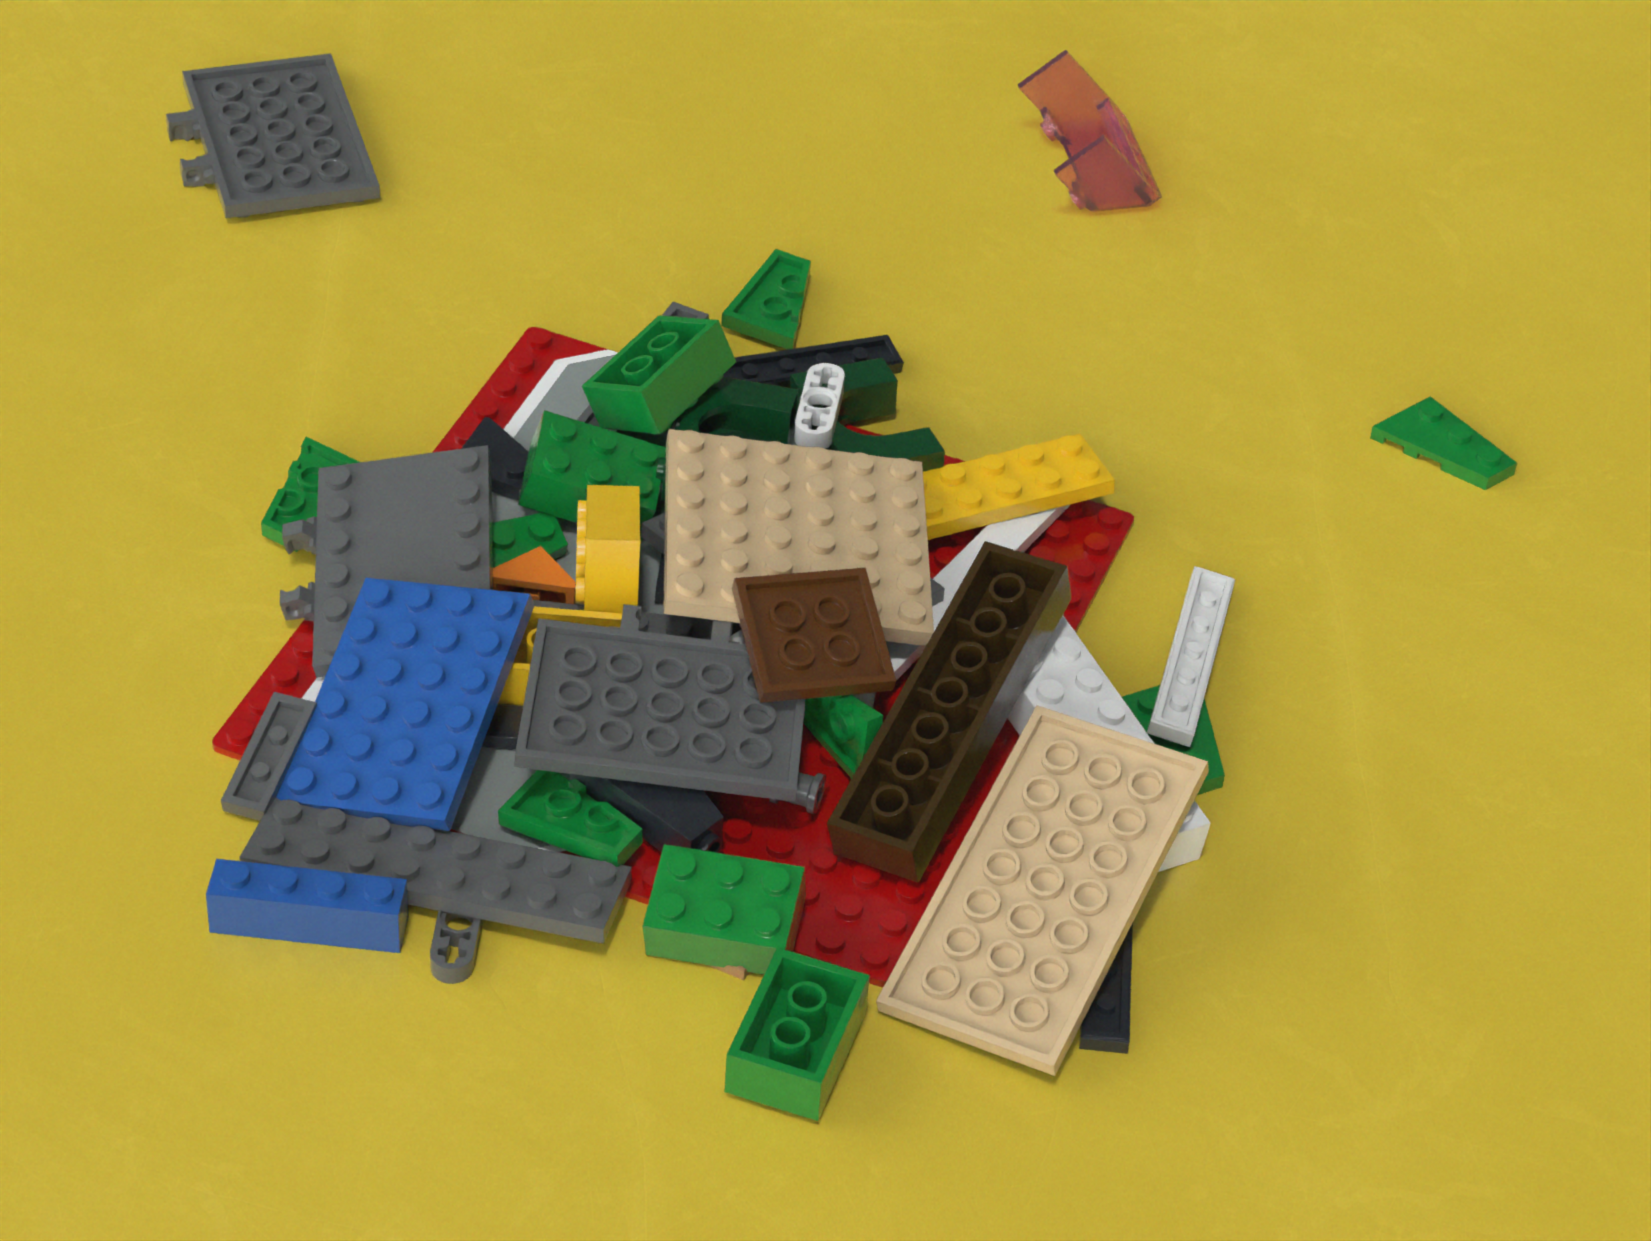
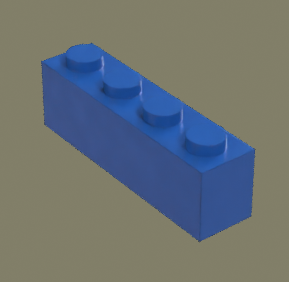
(307, 905)

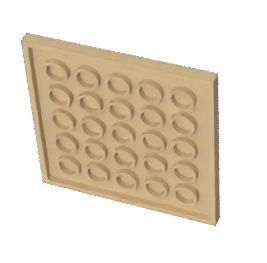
(788, 510)

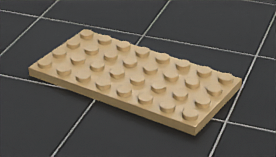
(1043, 889)

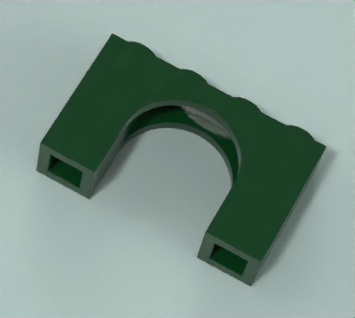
(868, 394)
(740, 410)

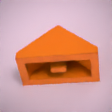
(536, 575)

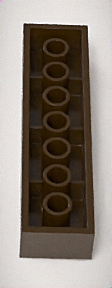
(950, 712)

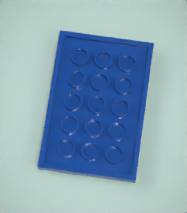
(408, 701)

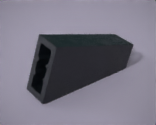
(663, 812)

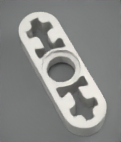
(816, 395)

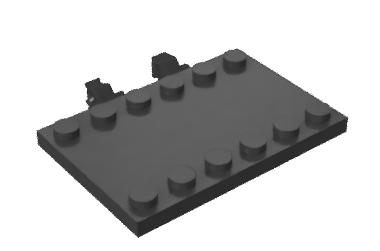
(274, 136)
(391, 521)
(656, 711)

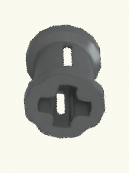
(809, 792)

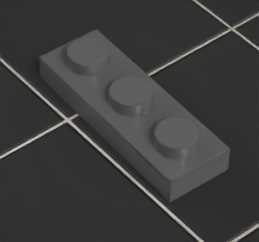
(268, 756)

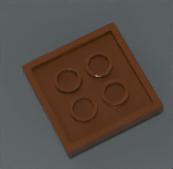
(813, 634)

